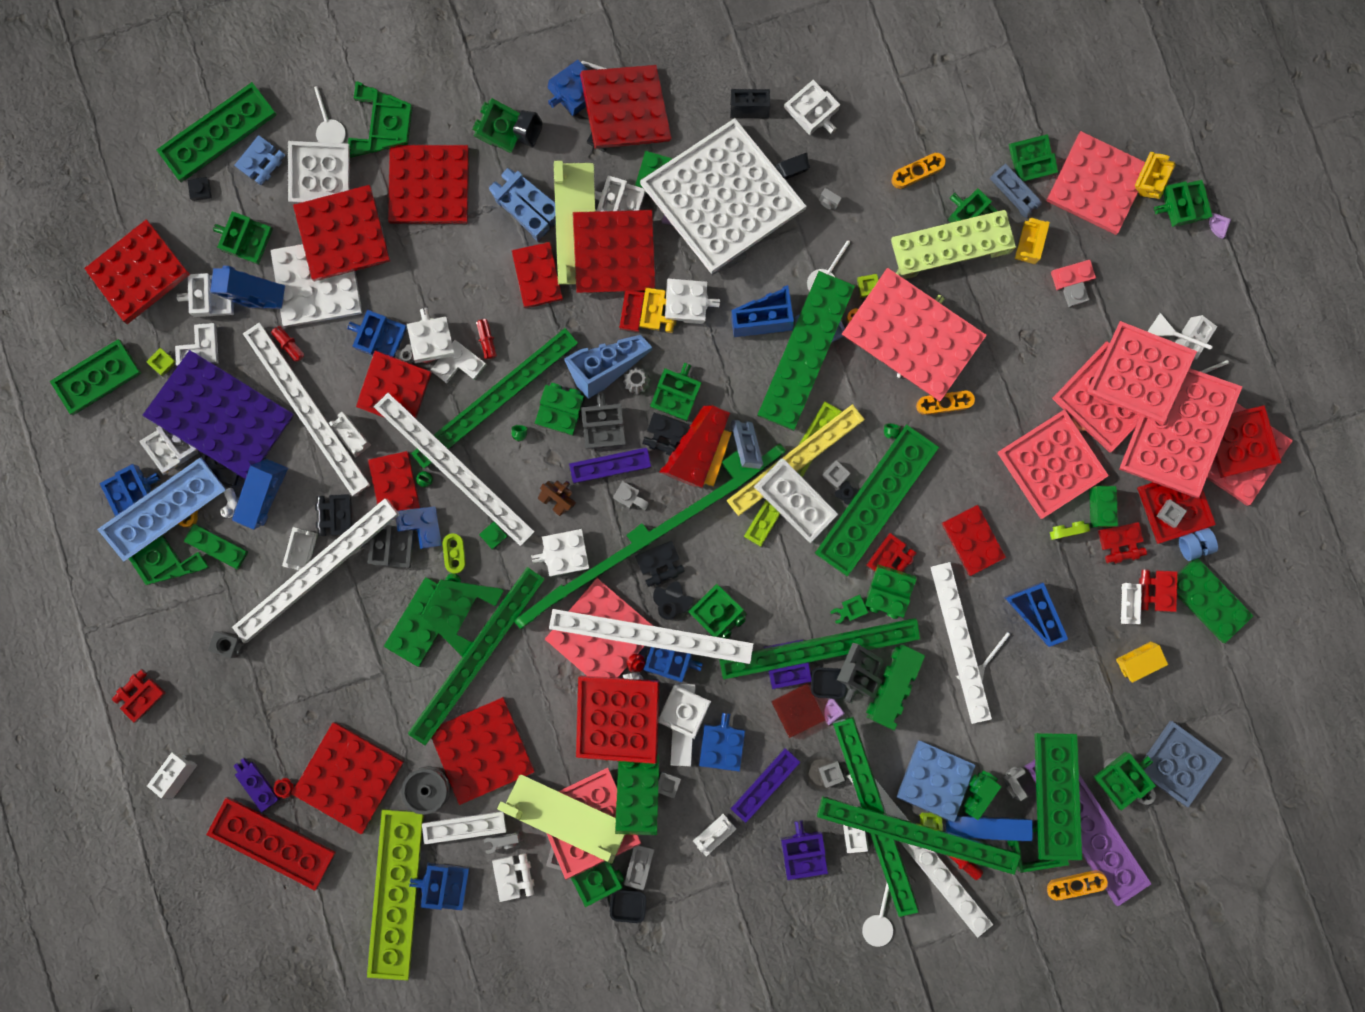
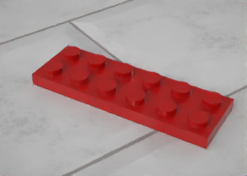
(271, 843)

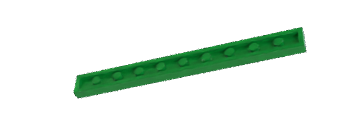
(501, 392)
(822, 648)
(475, 656)
(870, 799)
(918, 835)

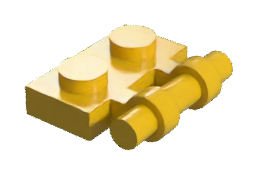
(652, 311)

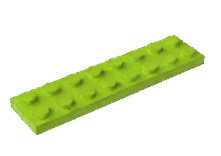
(393, 898)

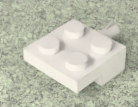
(813, 108)
(619, 196)
(202, 301)
(688, 301)
(430, 338)
(167, 450)
(563, 553)

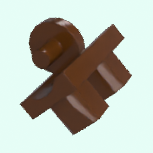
(559, 493)

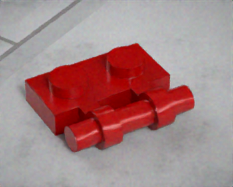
(1120, 536)
(888, 552)
(1165, 593)
(143, 700)

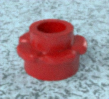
(636, 663)
(278, 788)

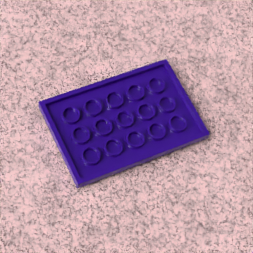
(218, 414)

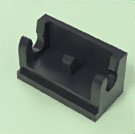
(750, 103)

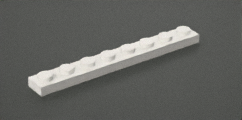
(960, 643)

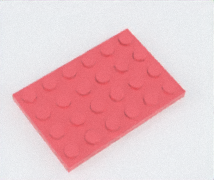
(913, 334)
(1187, 442)

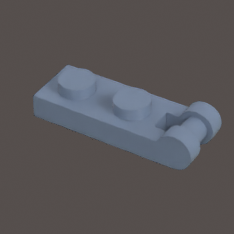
(1015, 190)
(746, 444)

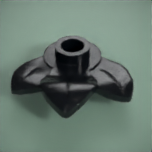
(671, 597)

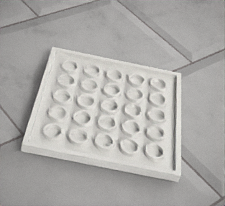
(723, 195)

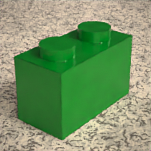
(1103, 507)

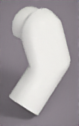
(229, 509)

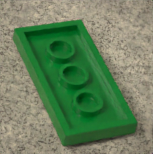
(95, 377)
(1211, 600)
(413, 634)
(637, 798)

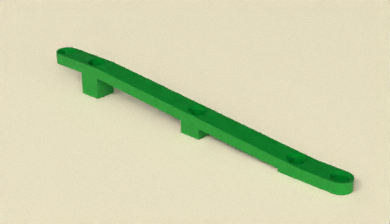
(641, 537)

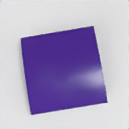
(789, 675)

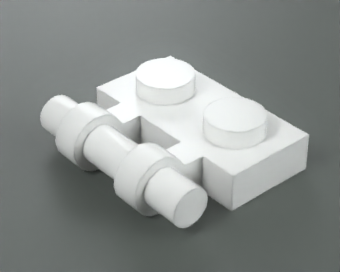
(507, 879)

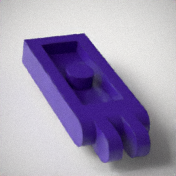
(255, 784)

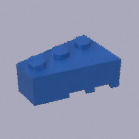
(246, 288)
(764, 315)
(259, 493)
(1039, 613)

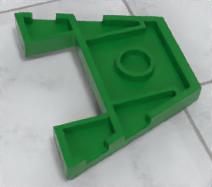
(388, 124)
(160, 563)
(450, 606)

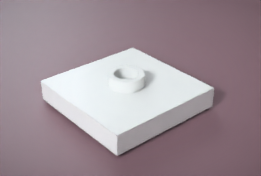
(684, 711)

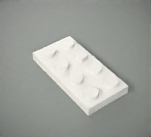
(795, 500)

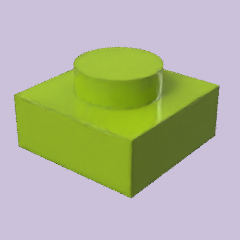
(866, 284)
(161, 362)
(931, 820)

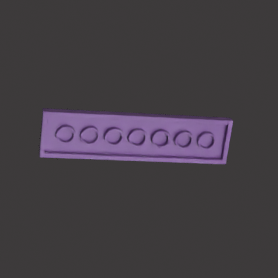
(1105, 848)

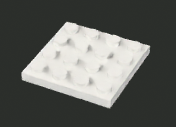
(310, 300)

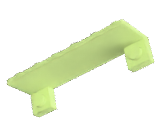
(572, 194)
(953, 243)
(563, 818)

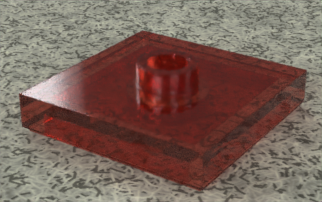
(798, 710)

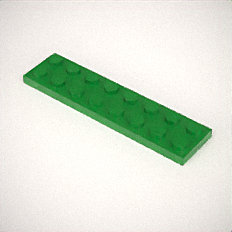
(806, 350)
(876, 500)

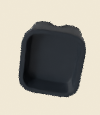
(528, 127)
(793, 166)
(825, 683)
(628, 906)

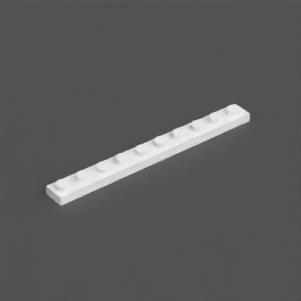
(306, 409)
(454, 469)
(315, 570)
(651, 636)
(940, 875)

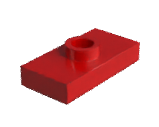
(632, 311)

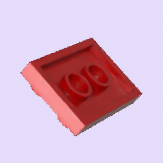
(537, 275)
(394, 480)
(973, 540)

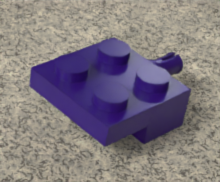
(803, 854)

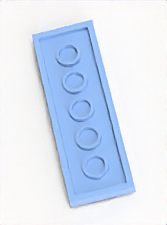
(161, 509)

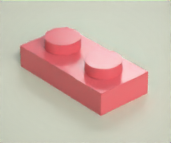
(1073, 274)

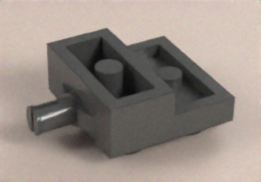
(603, 425)
(391, 548)
(860, 673)

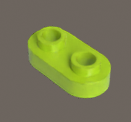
(1061, 531)
(452, 554)

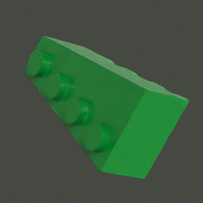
(895, 686)

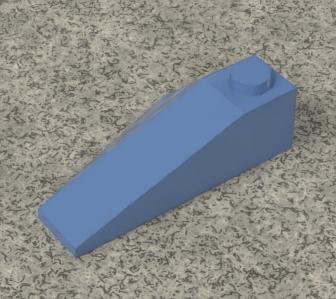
(601, 366)

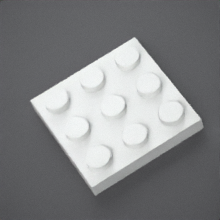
(317, 170)

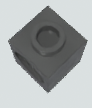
(218, 641)

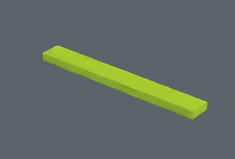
(768, 514)

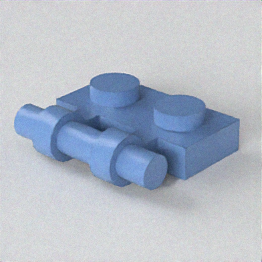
(256, 156)

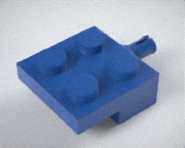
(568, 88)
(377, 334)
(127, 487)
(670, 663)
(722, 746)
(442, 886)

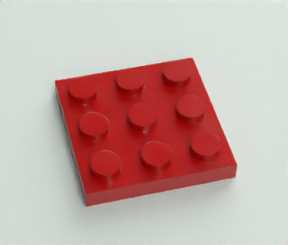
(398, 378)
(1247, 443)
(1197, 515)

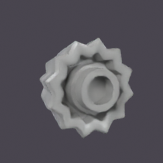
(636, 380)

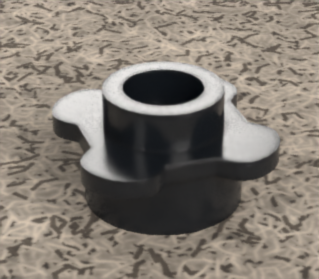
(841, 492)

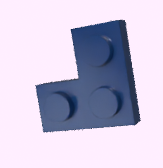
(424, 521)

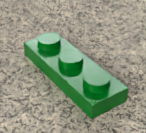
(215, 546)

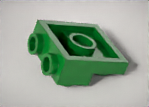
(496, 125)
(559, 409)
(890, 592)
(718, 613)
(984, 790)
(597, 883)

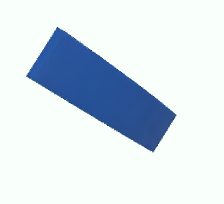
(991, 828)

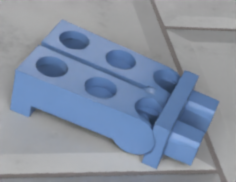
(515, 198)

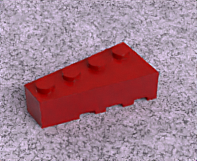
(697, 448)

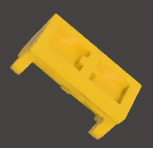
(1154, 175)
(1032, 240)
(1142, 661)

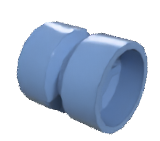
(1198, 544)

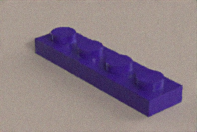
(610, 465)
(765, 785)

